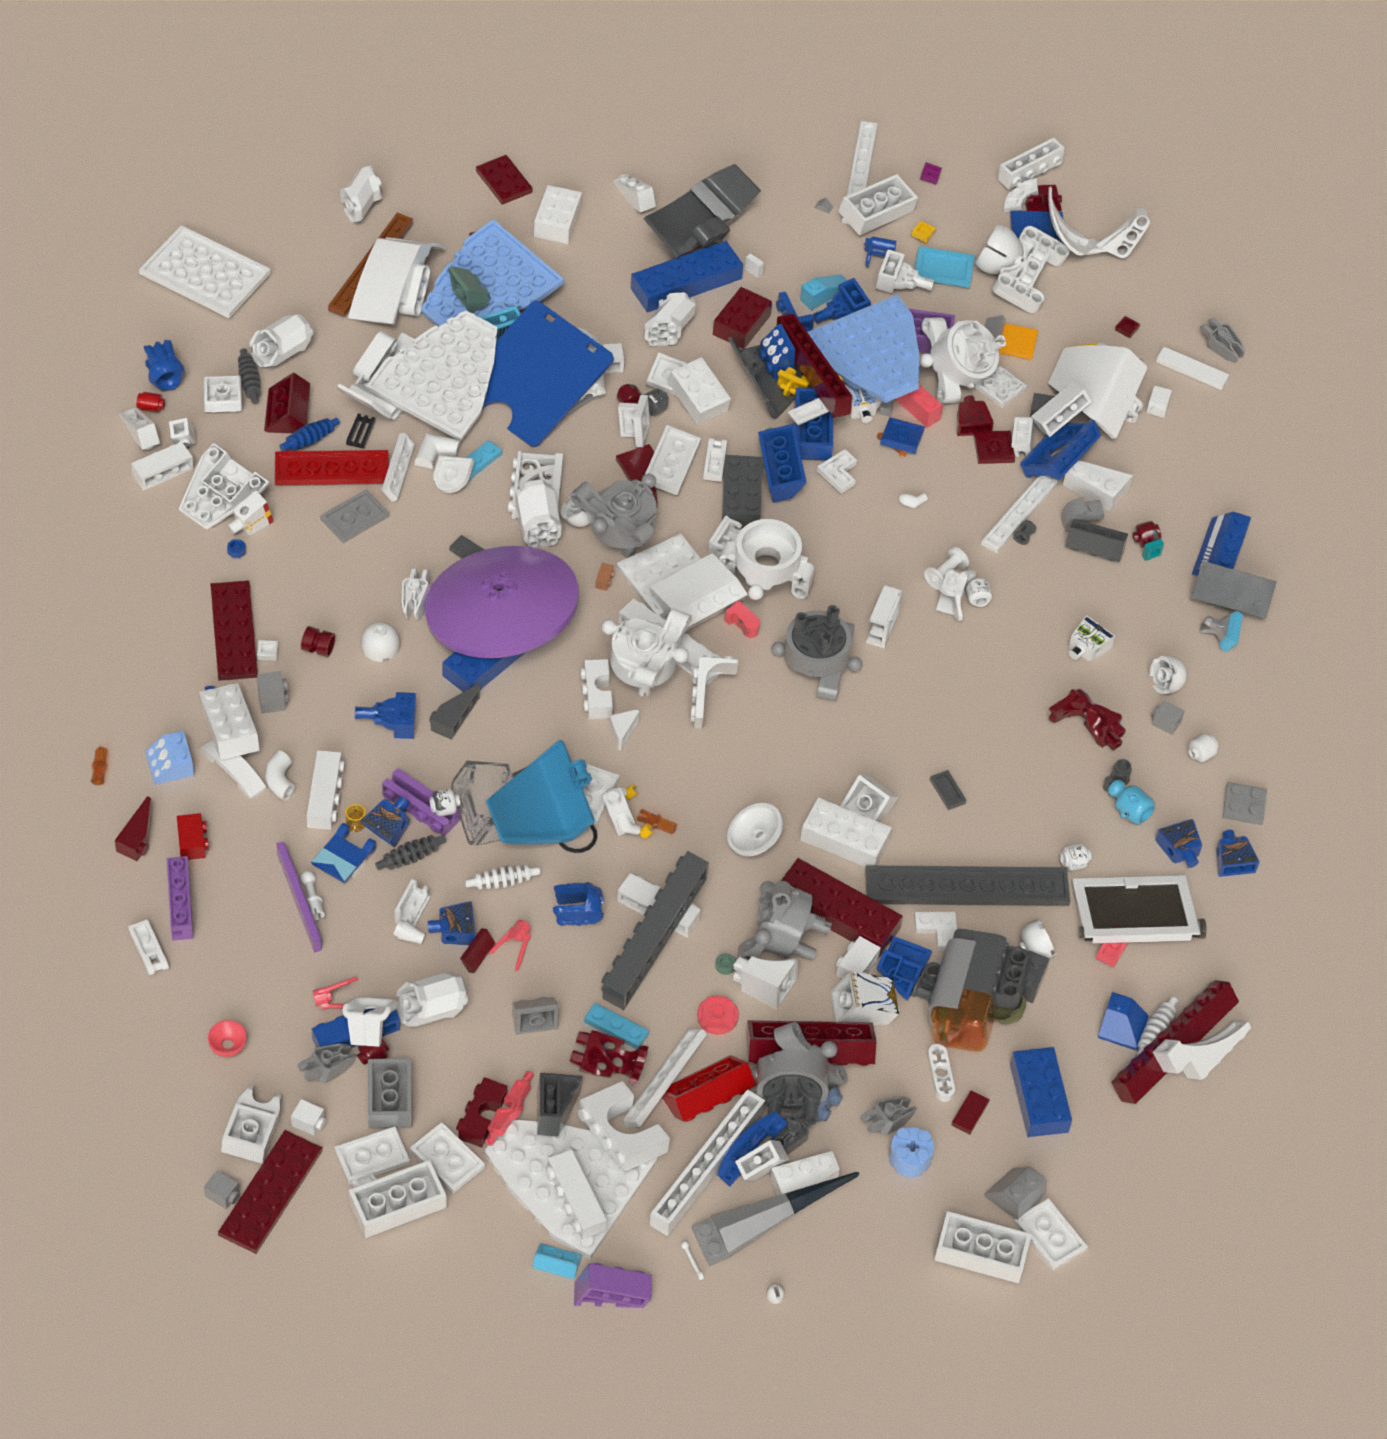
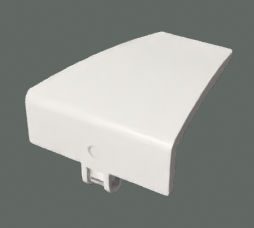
(1108, 377)

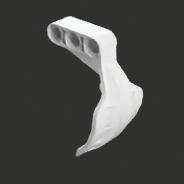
(1083, 246)

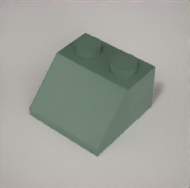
(468, 289)

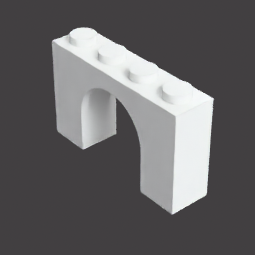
(626, 1149)

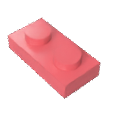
(1111, 952)

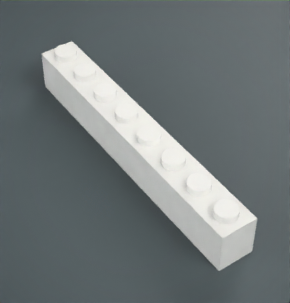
(705, 1164)

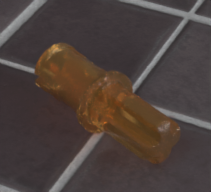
(99, 766)
(657, 821)

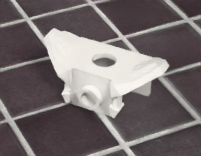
(953, 591)

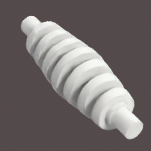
(502, 877)
(1157, 1023)

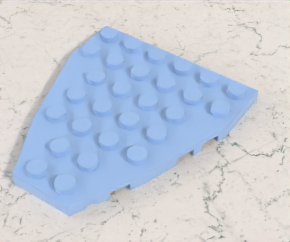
(503, 266)
(874, 349)

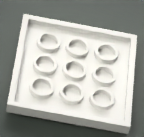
(655, 565)

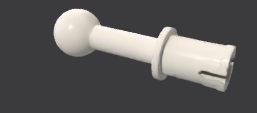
(314, 901)

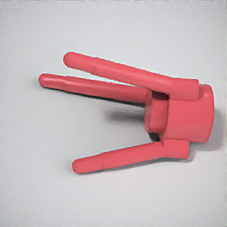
(517, 932)
(323, 995)

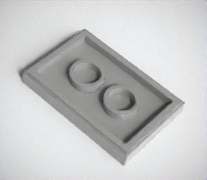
(354, 516)

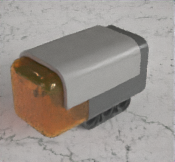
(971, 984)

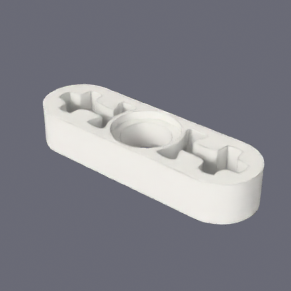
(937, 1080)

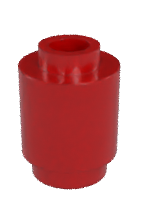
(150, 402)

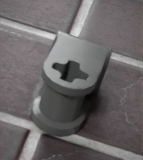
(925, 984)

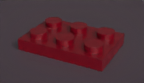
(504, 179)

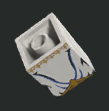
(864, 999)

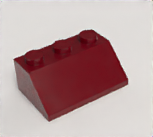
(287, 405)

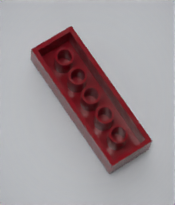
(845, 907)
(853, 1040)

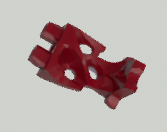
(1101, 722)
(597, 1053)

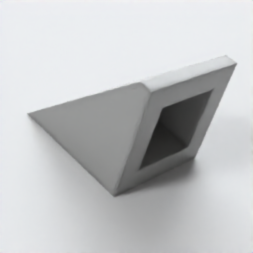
(824, 205)

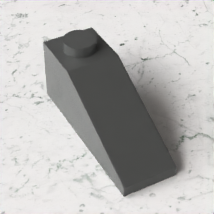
(453, 713)

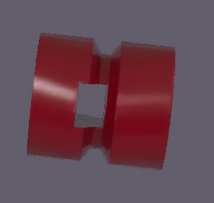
(318, 641)

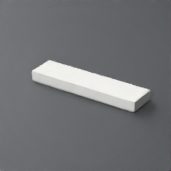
(1192, 368)
(398, 467)

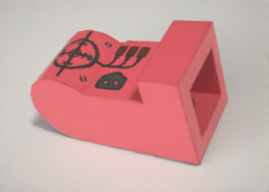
(743, 618)

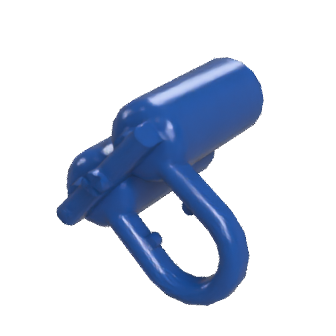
(878, 247)

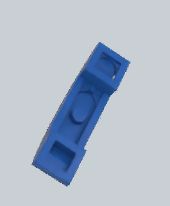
(747, 1142)

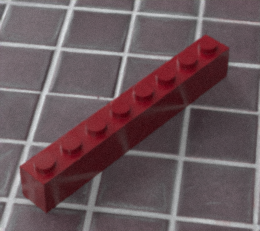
(817, 368)
(1187, 1028)

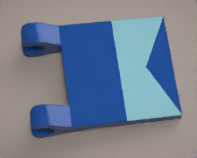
(341, 857)

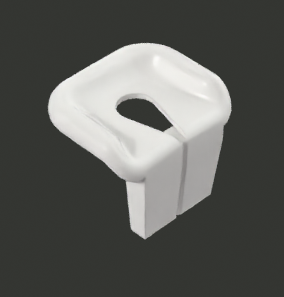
(367, 1027)

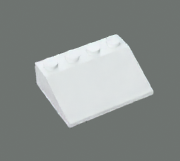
(699, 590)

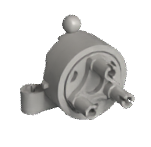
(620, 513)
(783, 922)

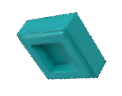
(1152, 549)

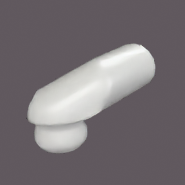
(912, 501)

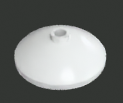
(755, 829)

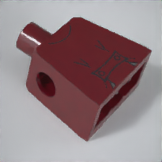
(973, 417)

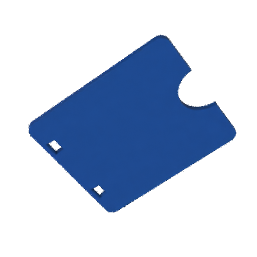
(543, 371)

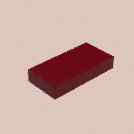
(477, 950)
(970, 1112)

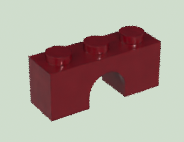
(487, 1096)

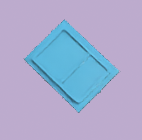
(945, 266)

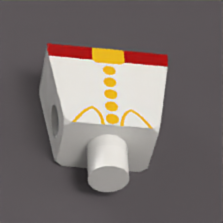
(251, 515)

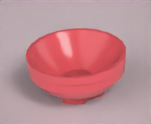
(225, 1031)

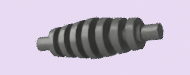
(249, 376)
(410, 852)

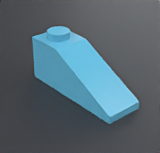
(820, 290)

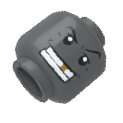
(657, 401)

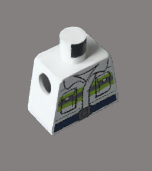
(1090, 640)

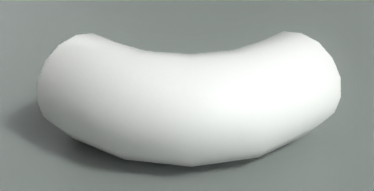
(276, 776)

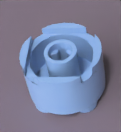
(911, 1151)

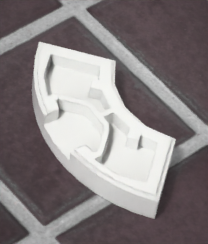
(1016, 198)

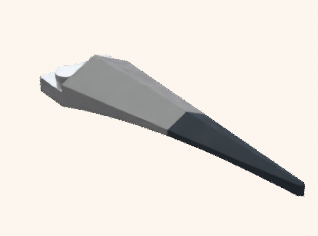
(735, 1229)

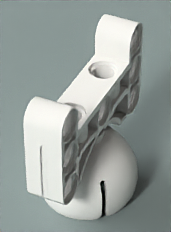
(1041, 248)

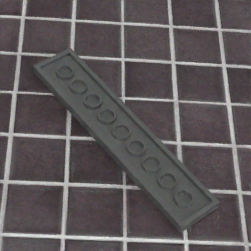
(968, 885)

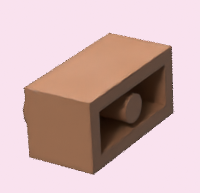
(604, 576)

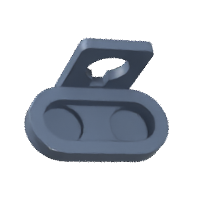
(834, 1098)

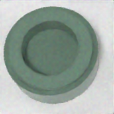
(725, 964)

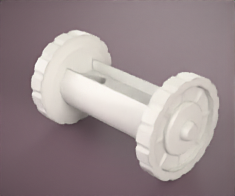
(956, 559)

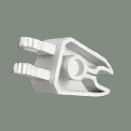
(414, 593)

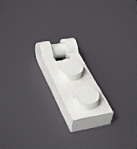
(715, 459)
(148, 947)

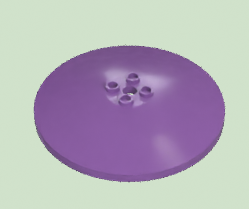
(530, 610)

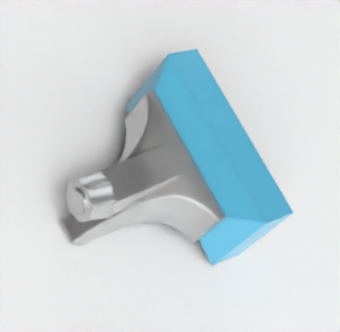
(1226, 629)

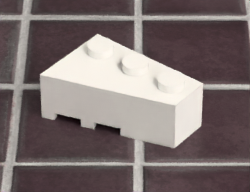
(1098, 483)
(804, 1173)

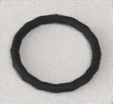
(585, 848)

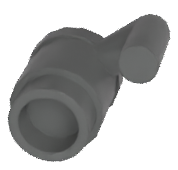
(1121, 771)

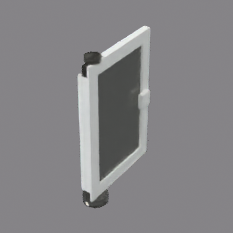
(1136, 909)

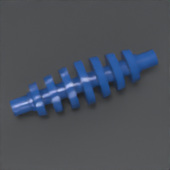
(309, 434)

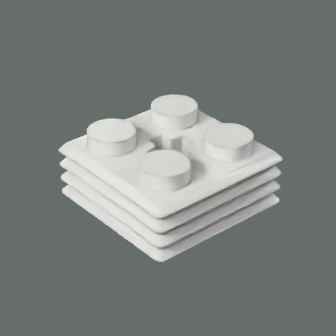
(222, 394)

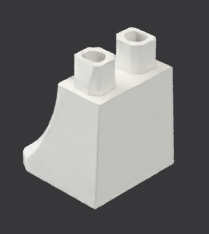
(766, 979)

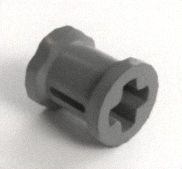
(1024, 532)

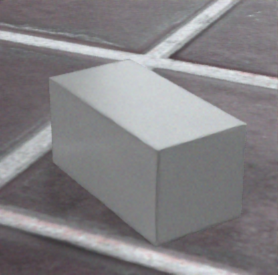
(886, 408)

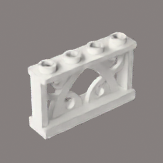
(553, 469)

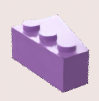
(612, 1285)

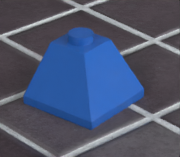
(1123, 1022)

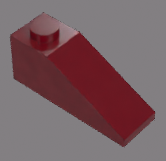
(135, 835)

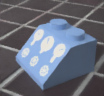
(170, 758)

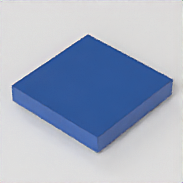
(902, 435)

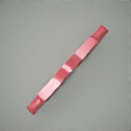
(514, 1100)

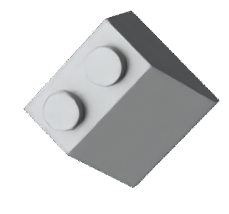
(535, 1015)
(1018, 1190)

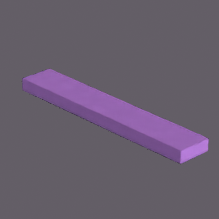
(299, 897)

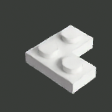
(835, 471)
(936, 922)

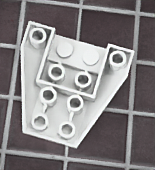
(218, 488)

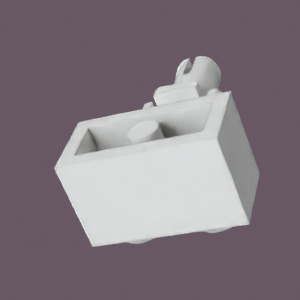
(899, 275)

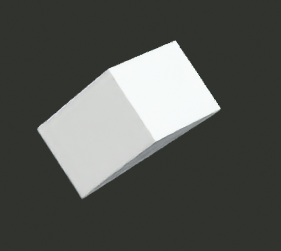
(622, 726)

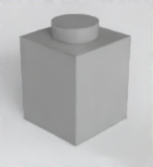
(1167, 717)
(222, 1190)

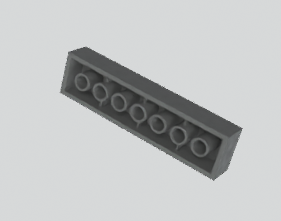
(654, 930)

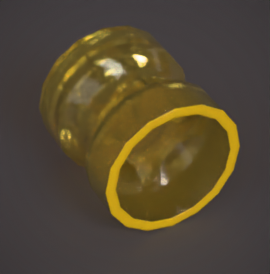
(354, 815)

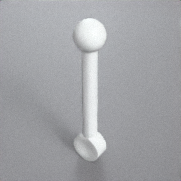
(685, 1245)

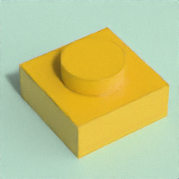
(923, 231)

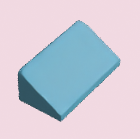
(556, 1261)

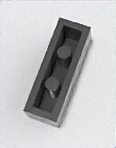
(1096, 540)

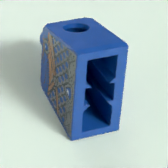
(388, 820)
(1180, 842)
(1235, 855)
(455, 924)

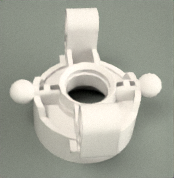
(772, 539)

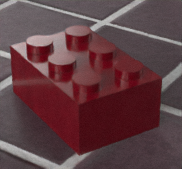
(742, 317)

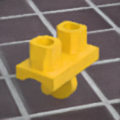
(789, 382)

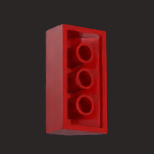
(708, 1088)

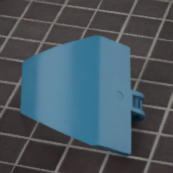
(544, 801)

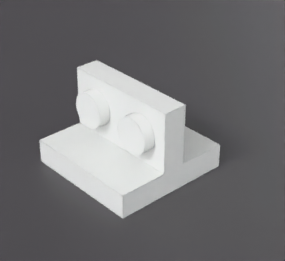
(635, 420)

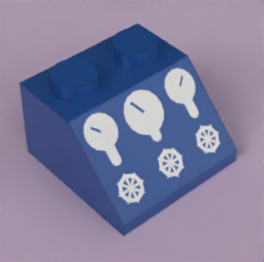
(777, 351)

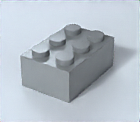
(389, 1093)

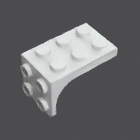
(708, 668)

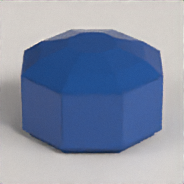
(236, 548)

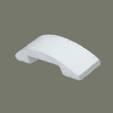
(238, 769)

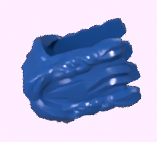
(163, 366)
(581, 914)

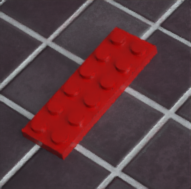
(331, 467)

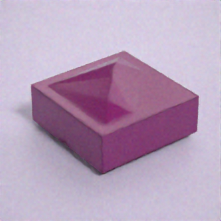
(930, 173)

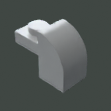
(1082, 511)

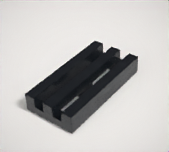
(364, 420)

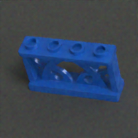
(1078, 440)

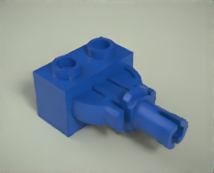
(847, 301)
(393, 714)

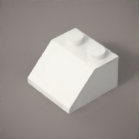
(869, 798)

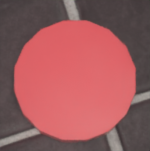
(717, 1015)

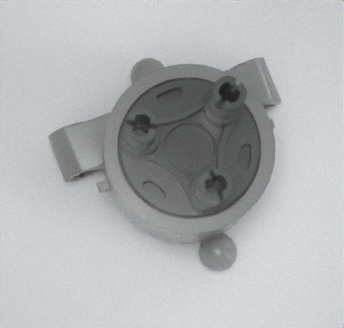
(819, 647)
(797, 1074)

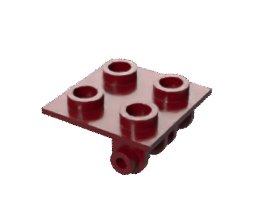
(1040, 201)

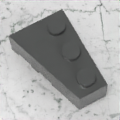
(555, 1101)

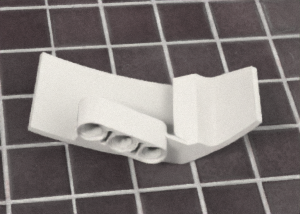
(379, 350)

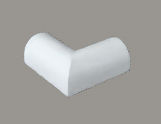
(435, 446)

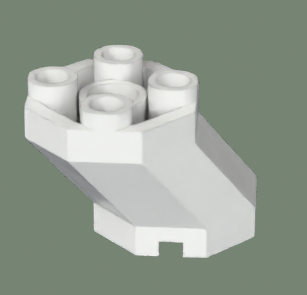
(360, 193)
(669, 319)
(280, 340)
(538, 514)
(431, 999)

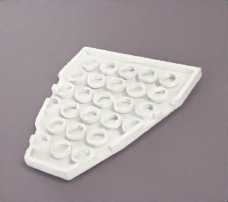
(442, 374)
(521, 1162)

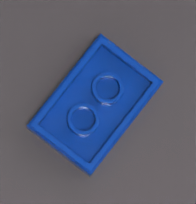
(1037, 219)

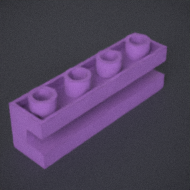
(419, 805)
(179, 898)

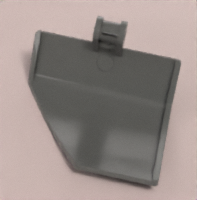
(765, 385)

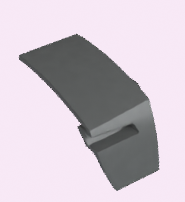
(704, 211)

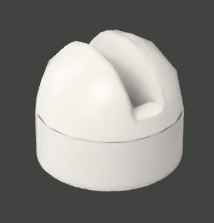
(771, 1296)

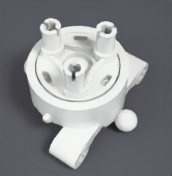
(960, 355)
(646, 651)

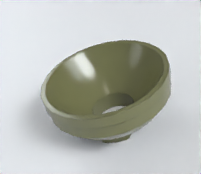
(1003, 1014)

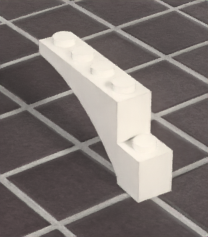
(1200, 1057)

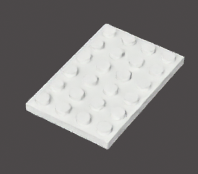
(205, 271)

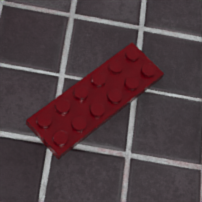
(233, 630)
(270, 1192)

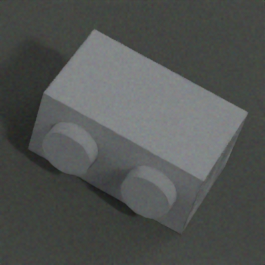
(272, 692)

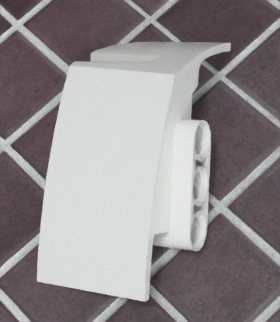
(392, 280)

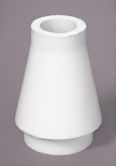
(408, 932)

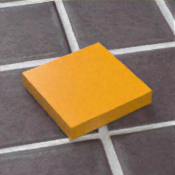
(1019, 341)

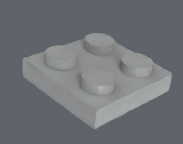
(1244, 803)

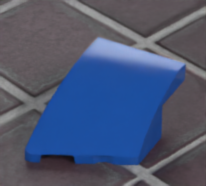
(904, 964)

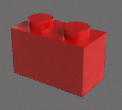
(191, 836)

